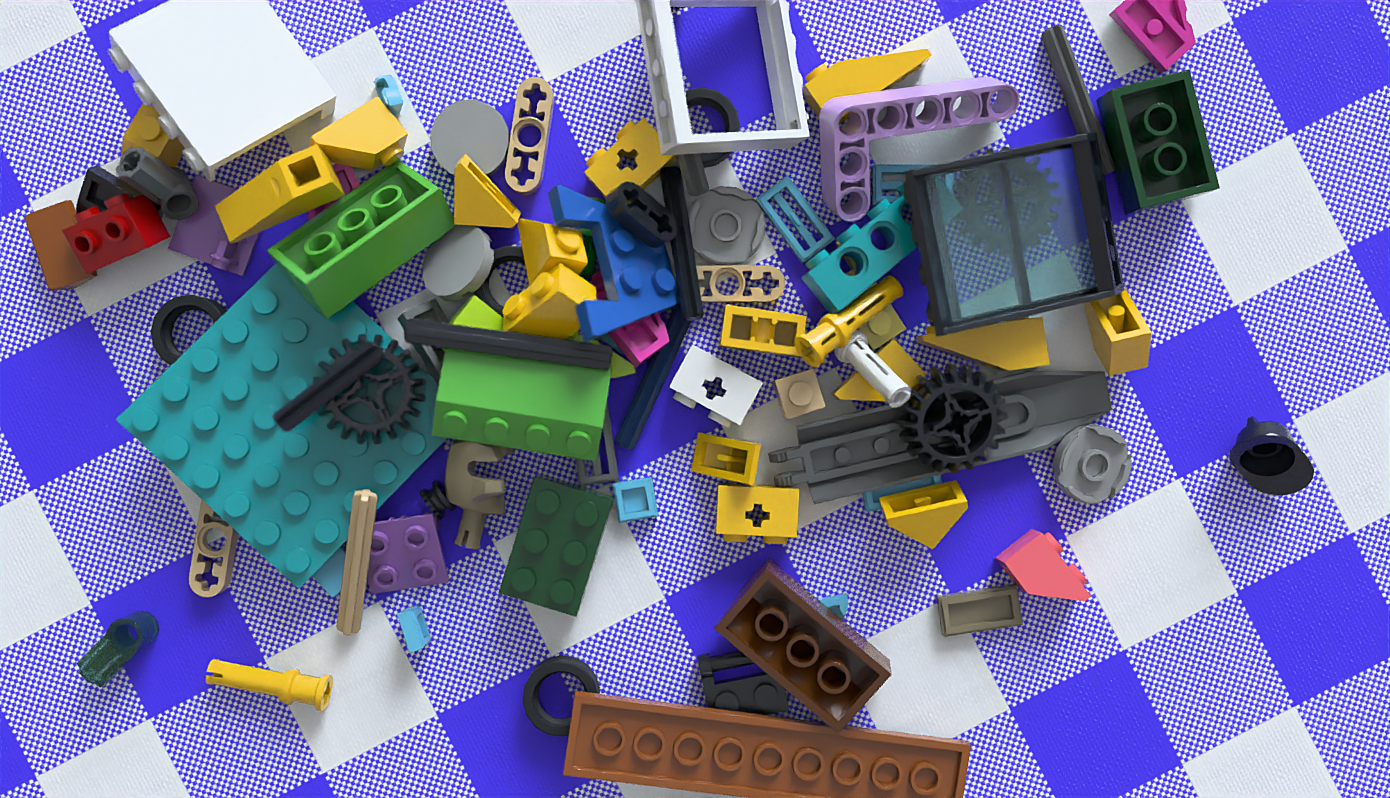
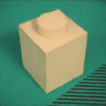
(799, 394)

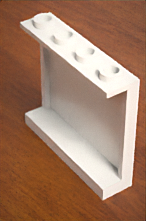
(219, 75)

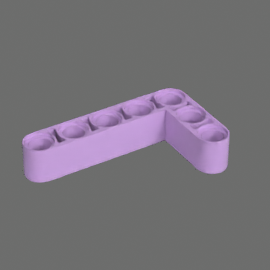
(898, 121)

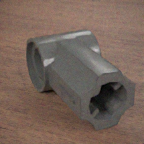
(159, 182)

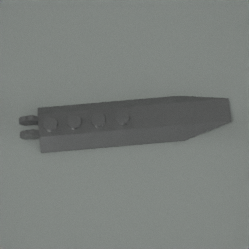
(866, 454)

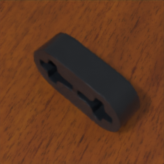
(641, 214)

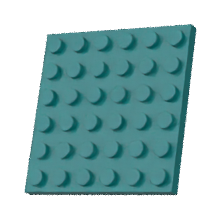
(218, 434)

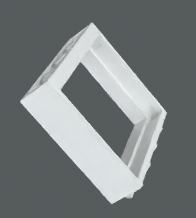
(668, 86)

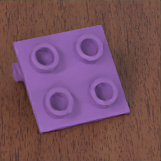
(204, 235)
(406, 554)

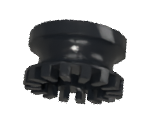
(437, 499)

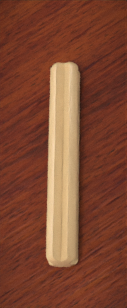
(356, 561)

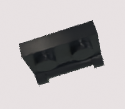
(748, 693)

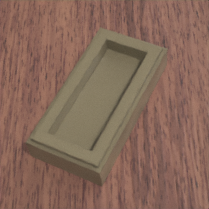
(979, 610)

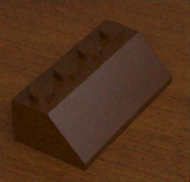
(804, 645)

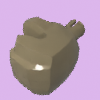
(474, 493)

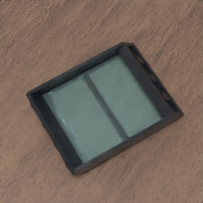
(1013, 233)

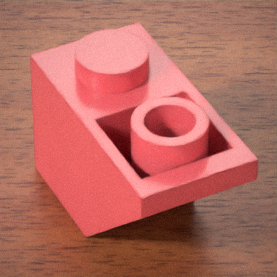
(1039, 570)

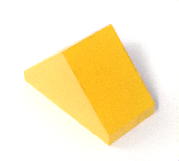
(479, 199)
(726, 458)
(925, 512)

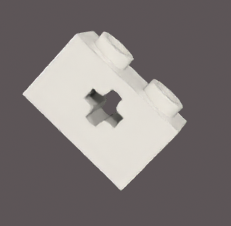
(738, 386)

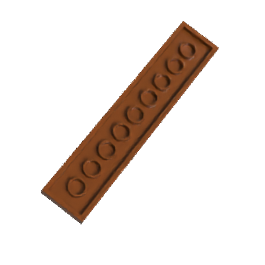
(754, 753)

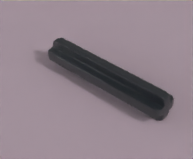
(328, 386)

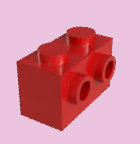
(116, 232)

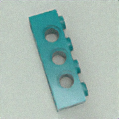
(837, 289)

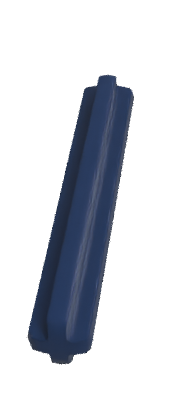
(652, 382)

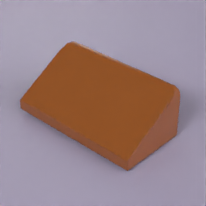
(53, 251)

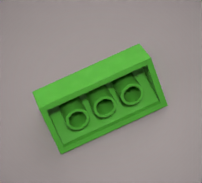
(363, 237)
(521, 403)

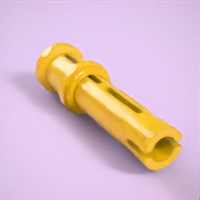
(836, 330)
(288, 686)

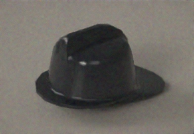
(1271, 458)

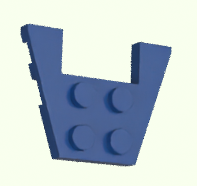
(634, 275)

